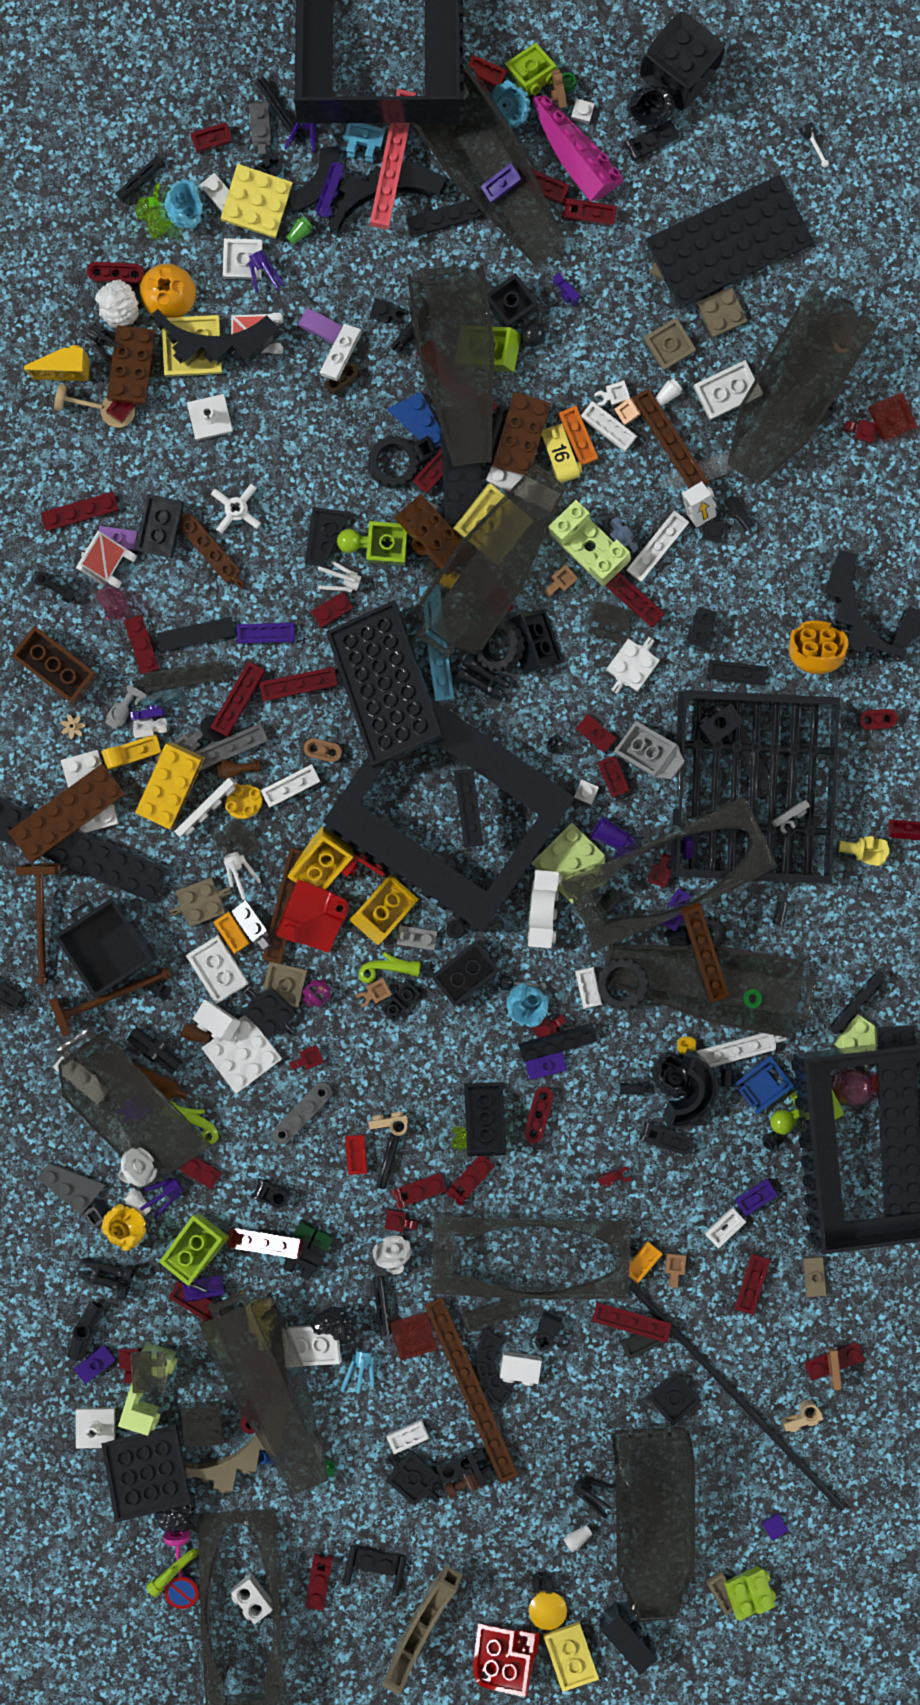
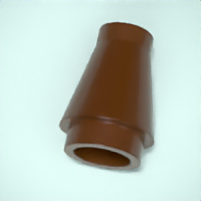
(193, 1033)

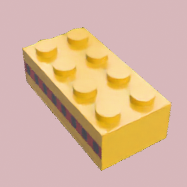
(170, 785)

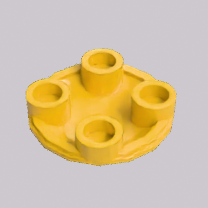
(244, 801)
(547, 1610)

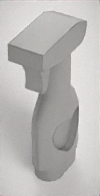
(120, 711)

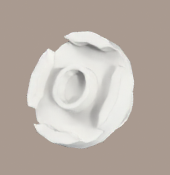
(137, 1167)
(392, 1254)

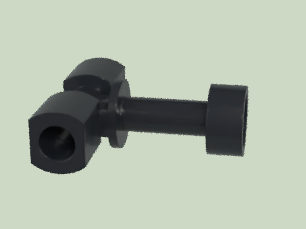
(42, 579)

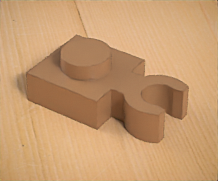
(558, 93)
(376, 991)

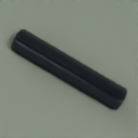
(387, 1161)

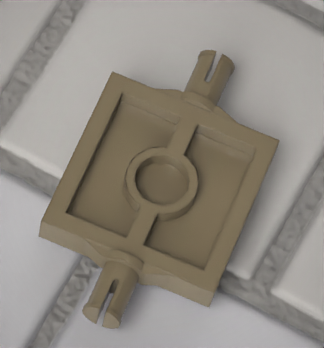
(200, 901)

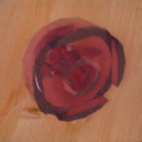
(852, 1088)

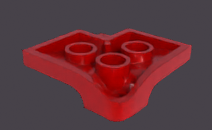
(312, 916)
(505, 1657)

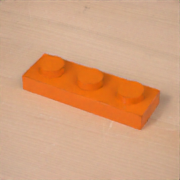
(578, 436)

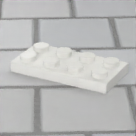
(77, 768)

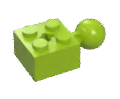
(350, 541)
(784, 1121)

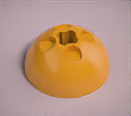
(171, 299)

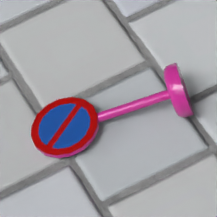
(181, 1590)

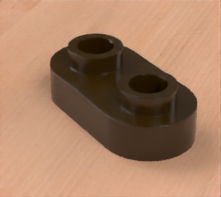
(344, 380)

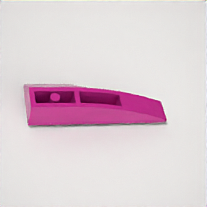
(576, 152)

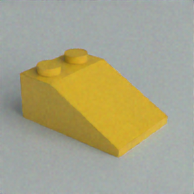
(63, 364)
(322, 859)
(384, 909)

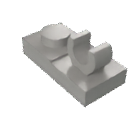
(798, 810)
(416, 937)

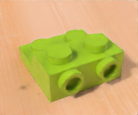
(531, 69)
(750, 1593)

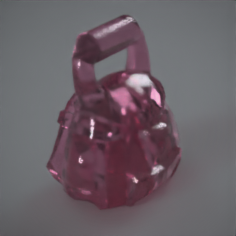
(112, 602)

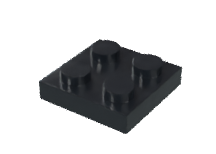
(674, 1398)

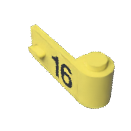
(561, 454)

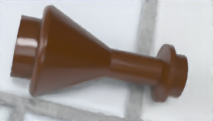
(229, 769)

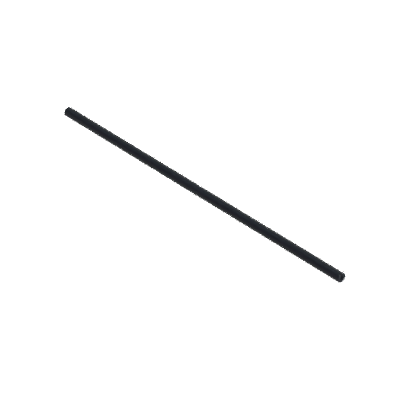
(738, 1398)

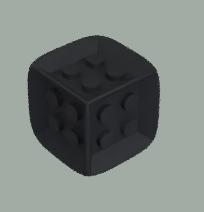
(682, 59)

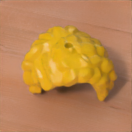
(124, 1227)

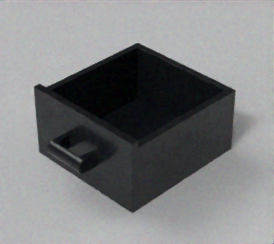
(105, 946)

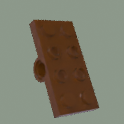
(131, 365)
(521, 434)
(429, 530)

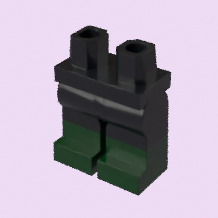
(311, 1255)

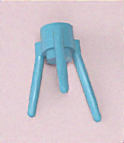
(362, 1359)

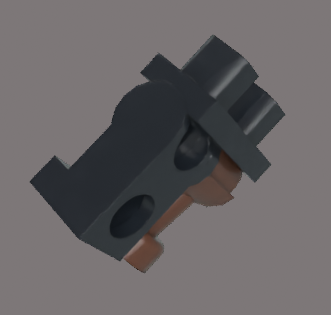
(466, 1466)

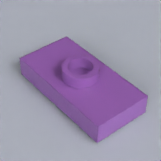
(124, 537)

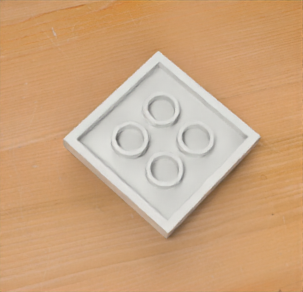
(243, 1056)

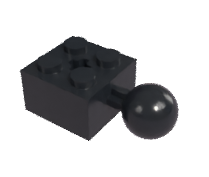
(511, 315)

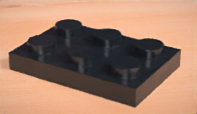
(159, 526)

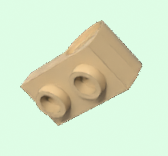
(380, 1121)
(795, 1422)

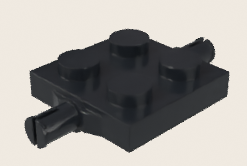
(269, 1011)
(412, 1477)

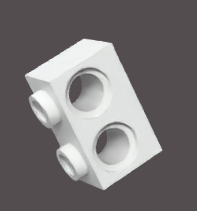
(256, 1596)

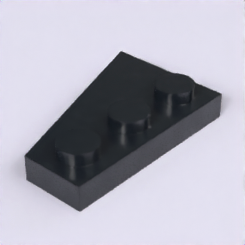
(323, 534)

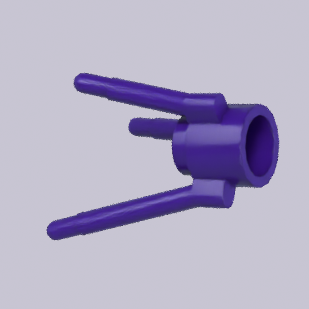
(312, 127)
(261, 261)
(172, 1188)

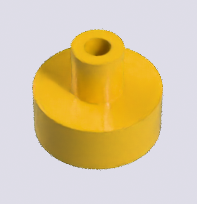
(684, 1043)

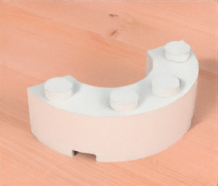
(542, 909)

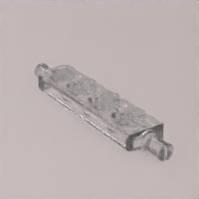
(711, 467)

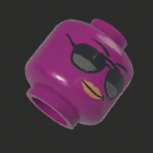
(316, 993)

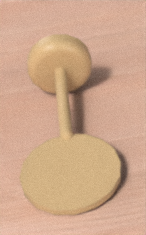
(60, 399)

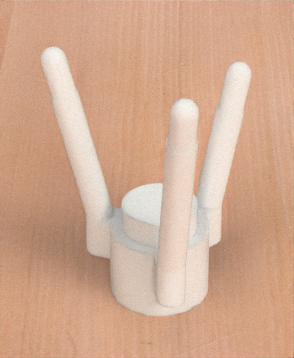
(351, 579)
(233, 863)

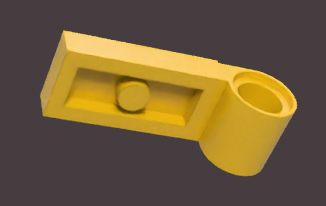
(131, 752)

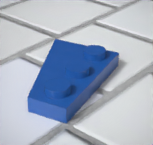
(417, 418)

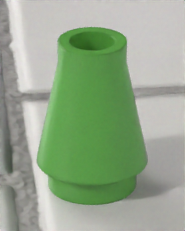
(300, 230)

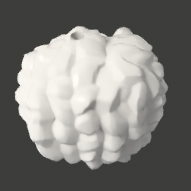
(117, 304)

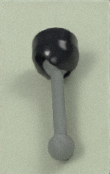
(507, 983)

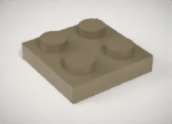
(721, 312)
(669, 344)
(286, 981)

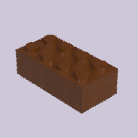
(54, 665)

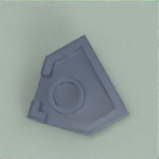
(623, 535)

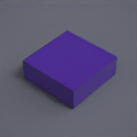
(686, 847)
(774, 1526)

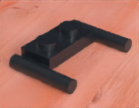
(376, 1562)

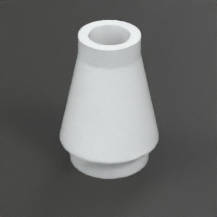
(668, 392)
(135, 1199)
(577, 1538)

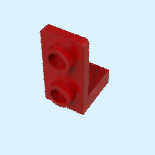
(352, 866)

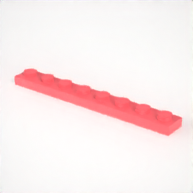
(390, 171)

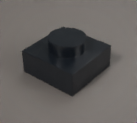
(712, 531)

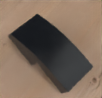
(401, 1000)

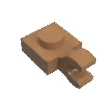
(562, 579)
(674, 1266)

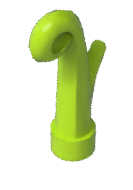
(392, 964)
(194, 1118)
(157, 1585)

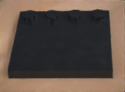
(146, 1473)

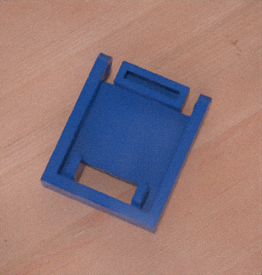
(760, 1087)

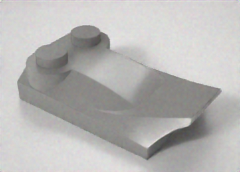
(650, 752)

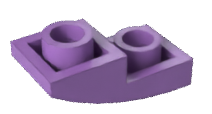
(319, 325)

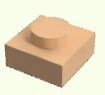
(628, 411)

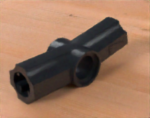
(154, 1050)
(80, 1341)

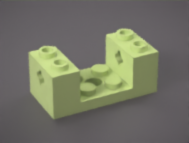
(575, 529)
(139, 1415)

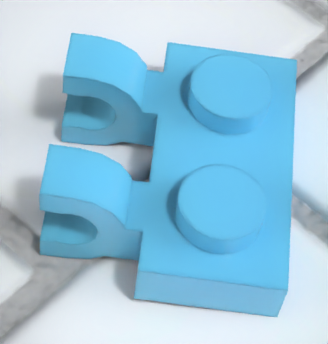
(364, 135)

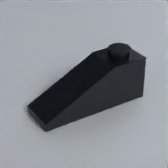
(907, 629)

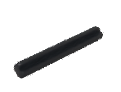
(279, 109)

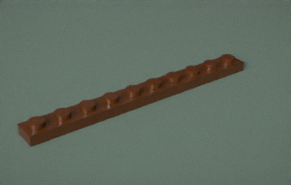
(471, 1389)

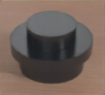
(455, 929)

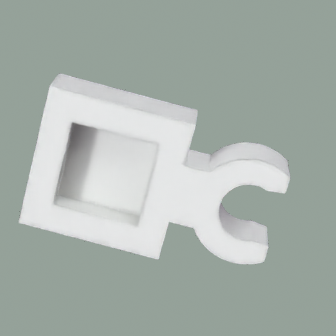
(616, 394)
(147, 727)

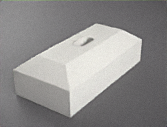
(720, 1236)

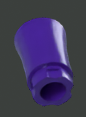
(611, 834)

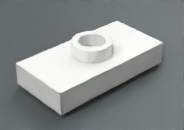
(588, 987)
(407, 1436)

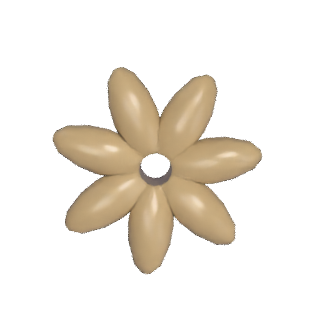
(76, 726)

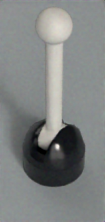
(808, 132)

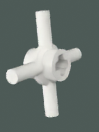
(235, 515)

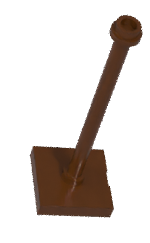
(39, 871)
(64, 1015)

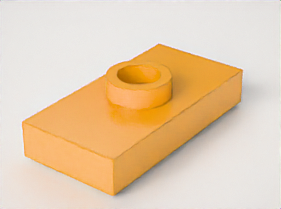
(231, 932)
(643, 1261)

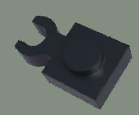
(383, 310)

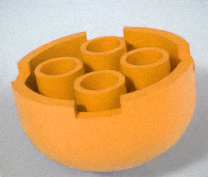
(817, 647)

